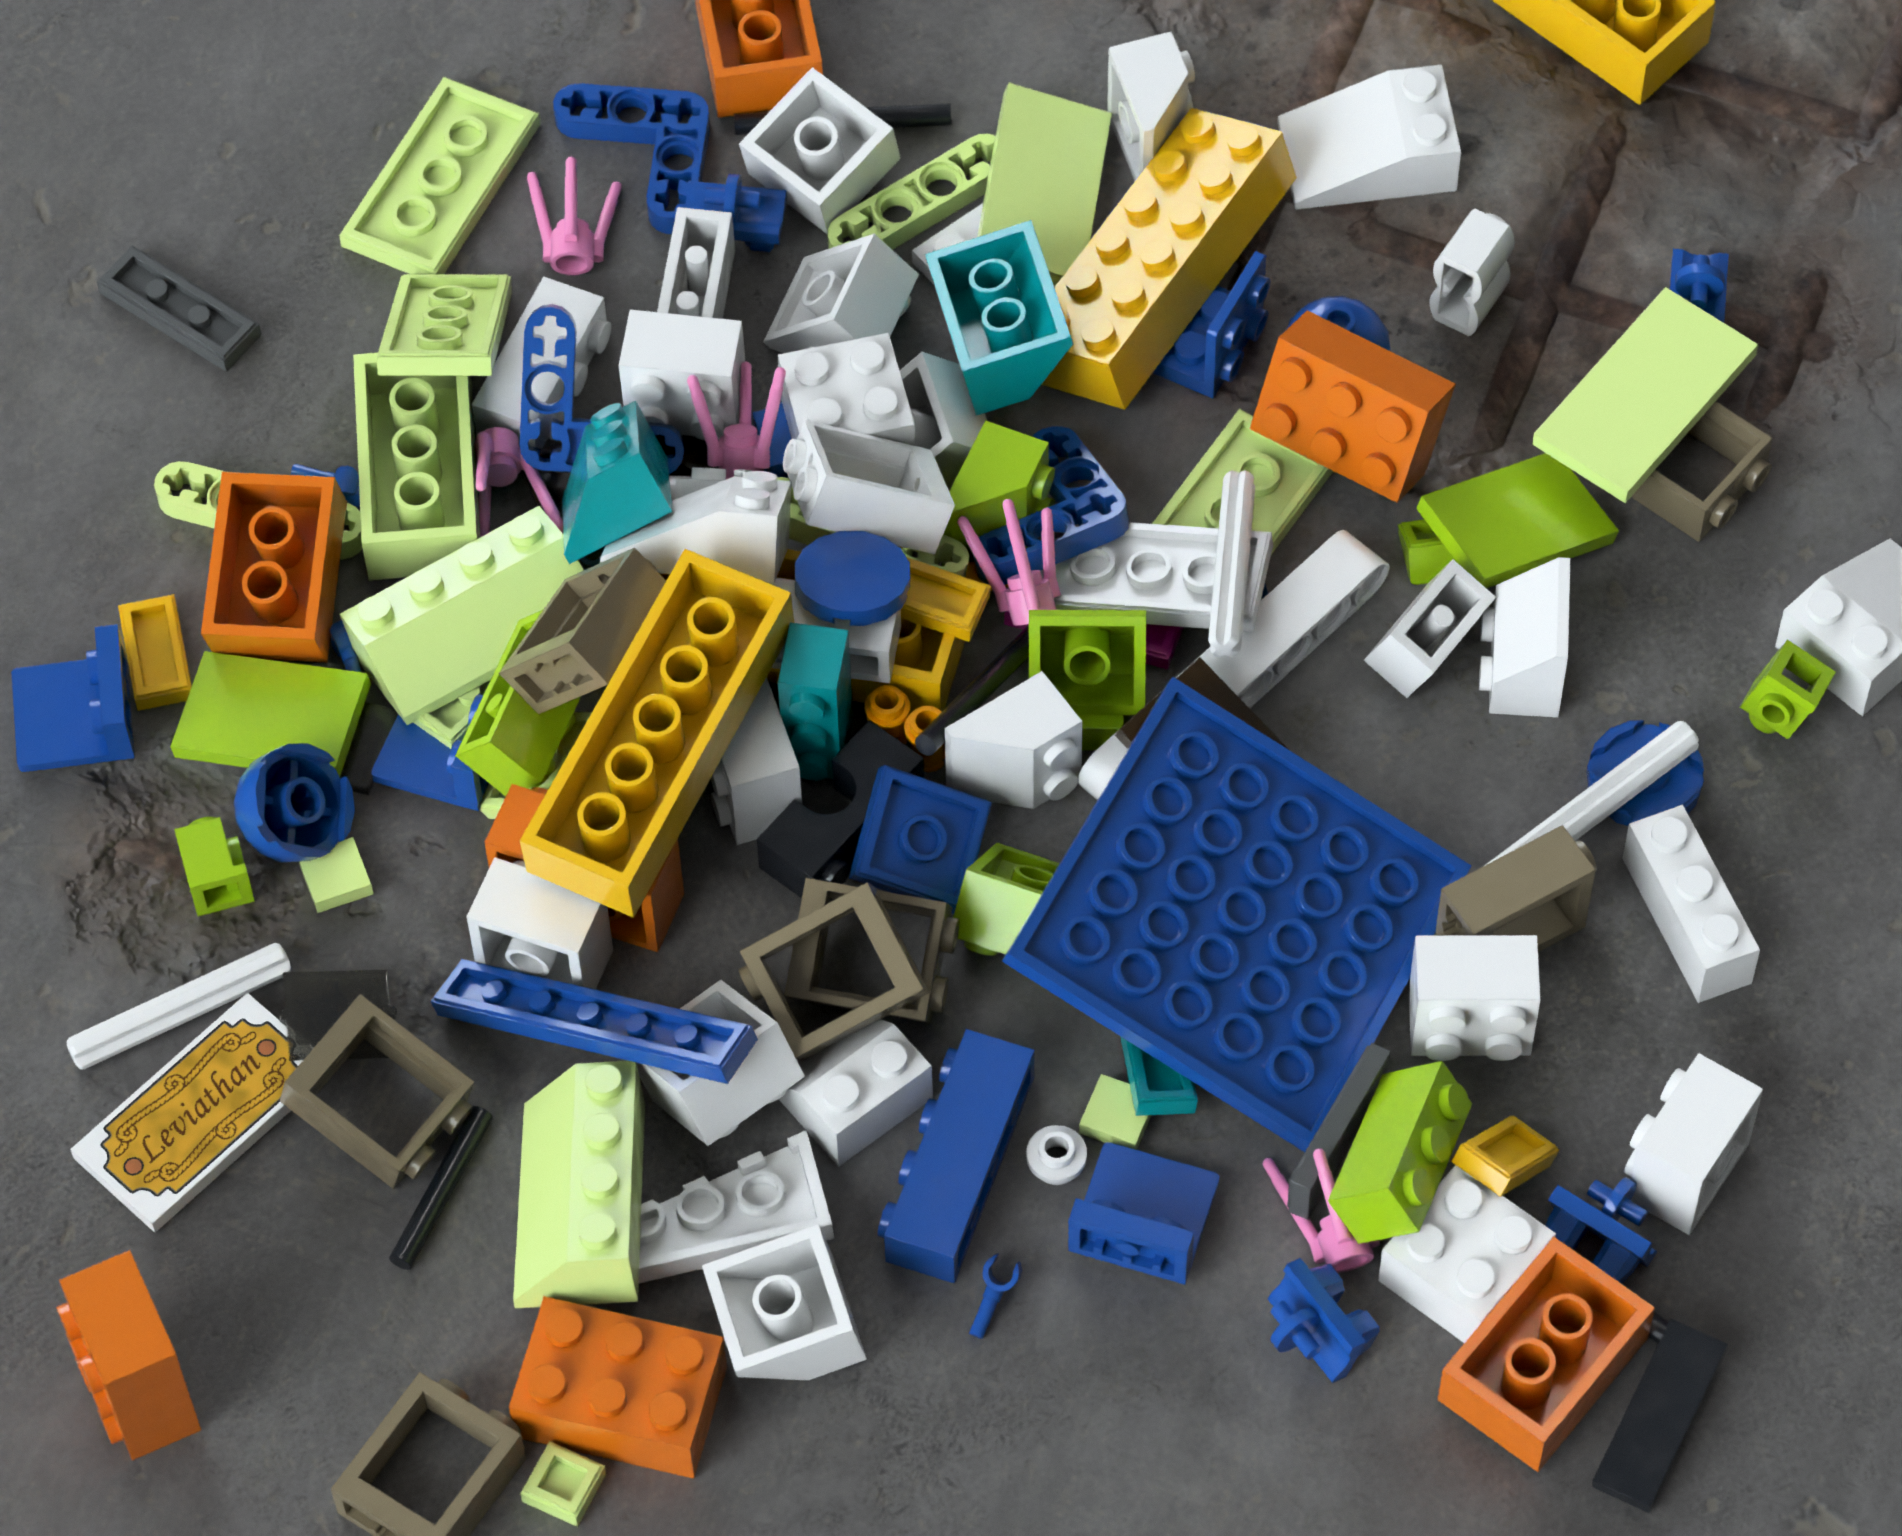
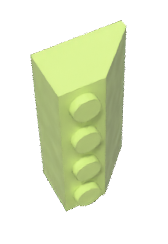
(454, 618)
(581, 1188)

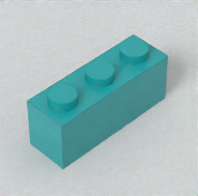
(816, 696)

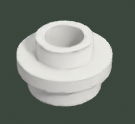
(1056, 1170)

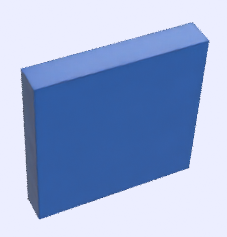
(918, 837)

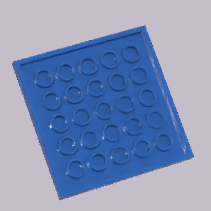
(1236, 914)

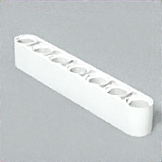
(1287, 629)

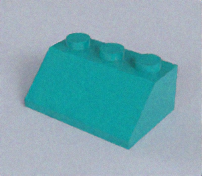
(1000, 314)
(614, 481)

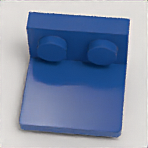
(1216, 336)
(75, 708)
(427, 767)
(1143, 1212)

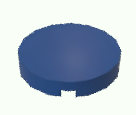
(852, 578)
(1675, 788)

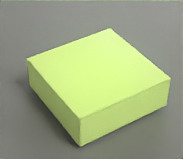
(337, 877)
(1112, 1115)
(563, 1483)

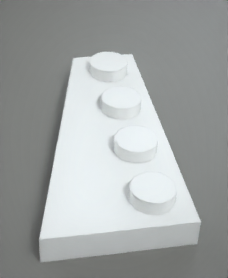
(734, 1212)

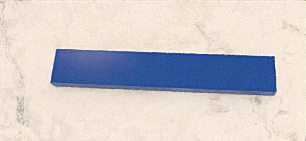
(595, 1021)

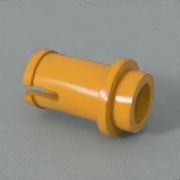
(888, 709)
(913, 727)

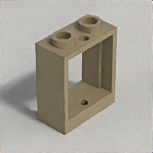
(1734, 440)
(583, 631)
(1527, 892)
(888, 945)
(809, 952)
(368, 1022)
(385, 1516)

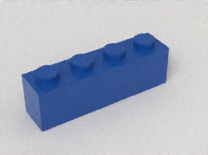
(958, 1155)

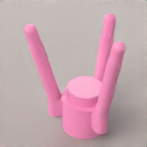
(572, 245)
(740, 443)
(498, 465)
(1026, 589)
(1334, 1242)

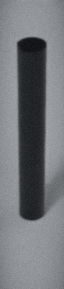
(440, 1188)

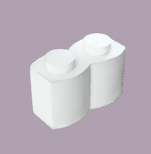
(1472, 272)

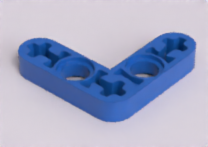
(668, 136)
(572, 428)
(1096, 508)

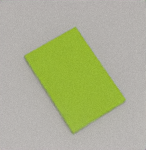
(1517, 519)
(256, 705)

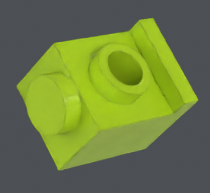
(1778, 702)
(213, 866)

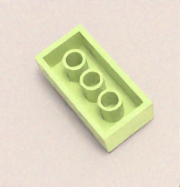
(414, 468)

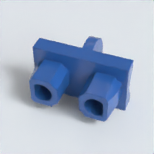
(754, 210)
(1701, 280)
(1622, 1246)
(1315, 1323)

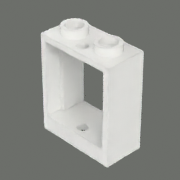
(868, 486)

